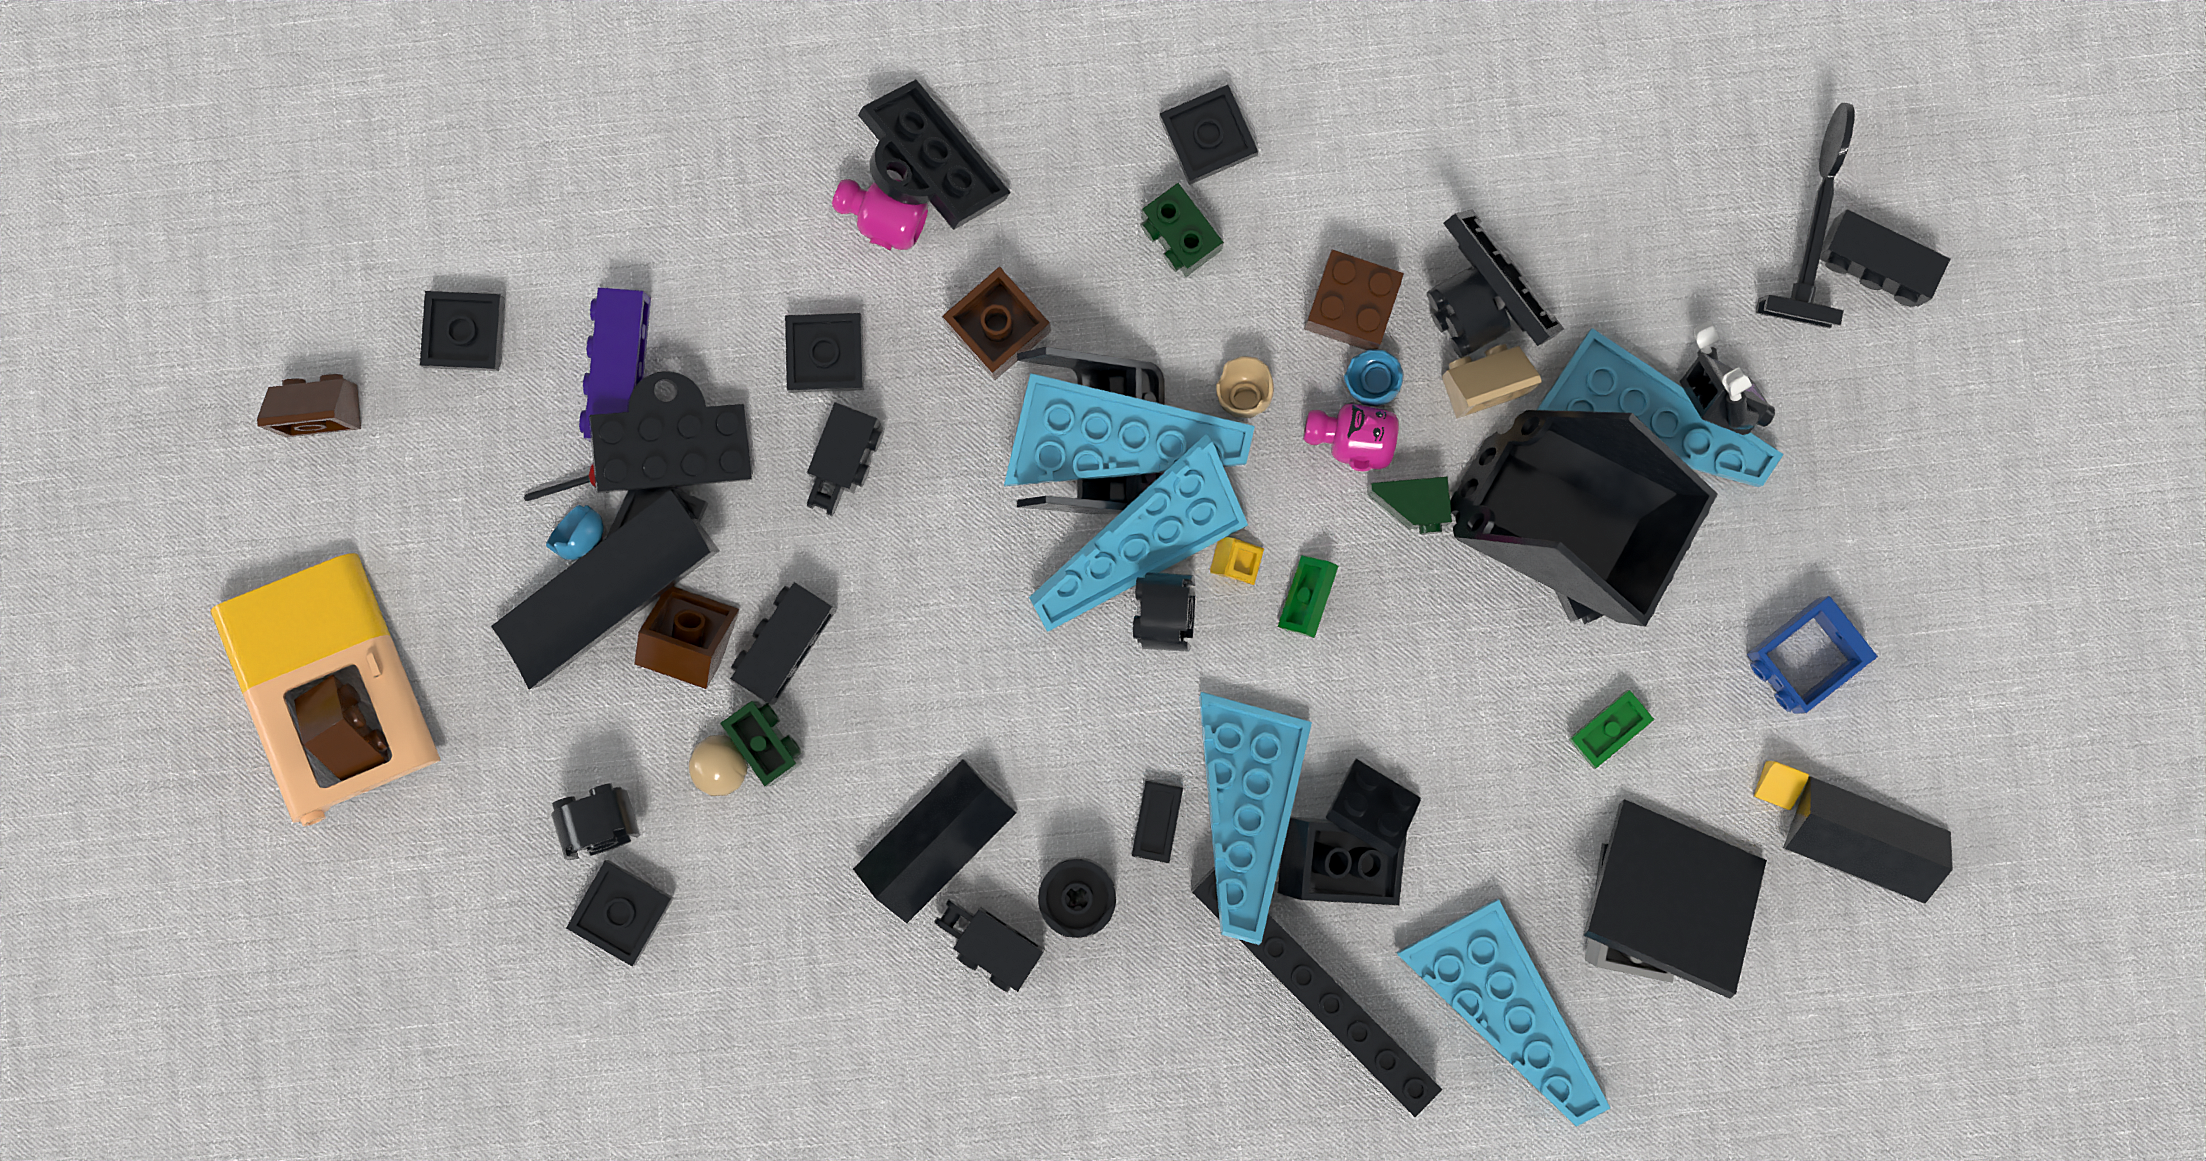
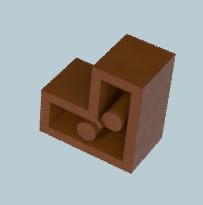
(338, 731)

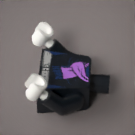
(1723, 393)

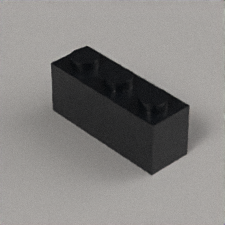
(1883, 259)
(782, 642)

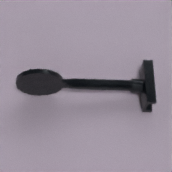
(1800, 304)

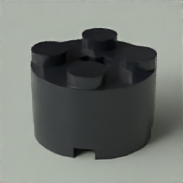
(1468, 311)
(1165, 611)
(594, 822)
(1080, 919)

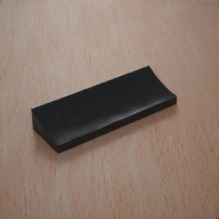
(604, 589)

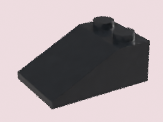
(1336, 866)

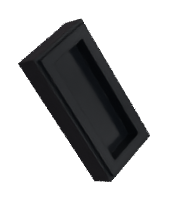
(1157, 821)

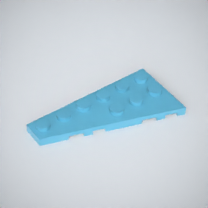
(1613, 380)
(1095, 433)
(1165, 524)
(1251, 789)
(1496, 988)

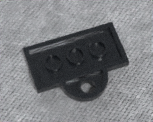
(929, 156)
(669, 441)

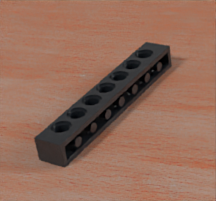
(1334, 1009)

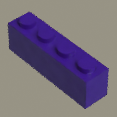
(615, 351)

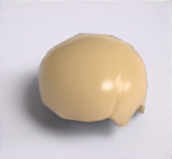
(1245, 387)
(717, 766)

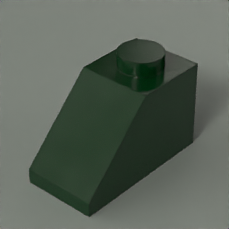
(1415, 502)

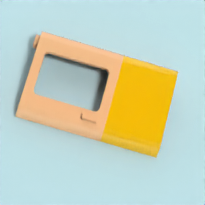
(299, 634)

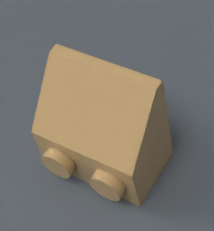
(1490, 380)

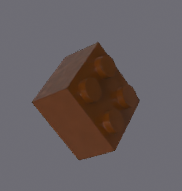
(1354, 301)
(996, 323)

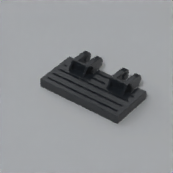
(1503, 277)

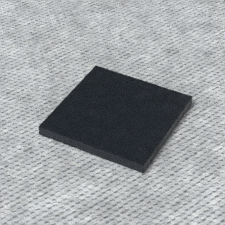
(1676, 899)

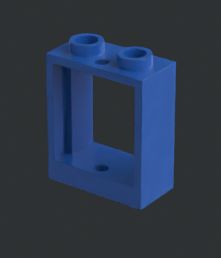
(1841, 633)

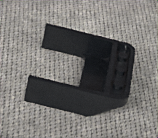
(1115, 375)

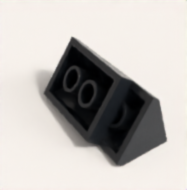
(933, 841)
(1870, 841)

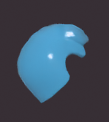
(1374, 377)
(576, 533)

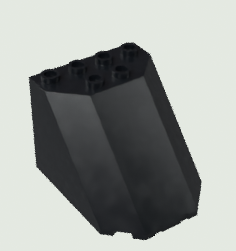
(1584, 508)

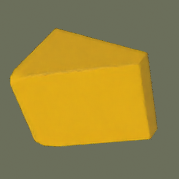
(1236, 560)
(1780, 784)

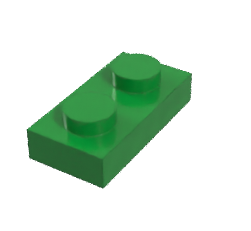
(1308, 596)
(1611, 729)

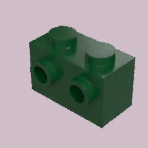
(1180, 230)
(762, 743)

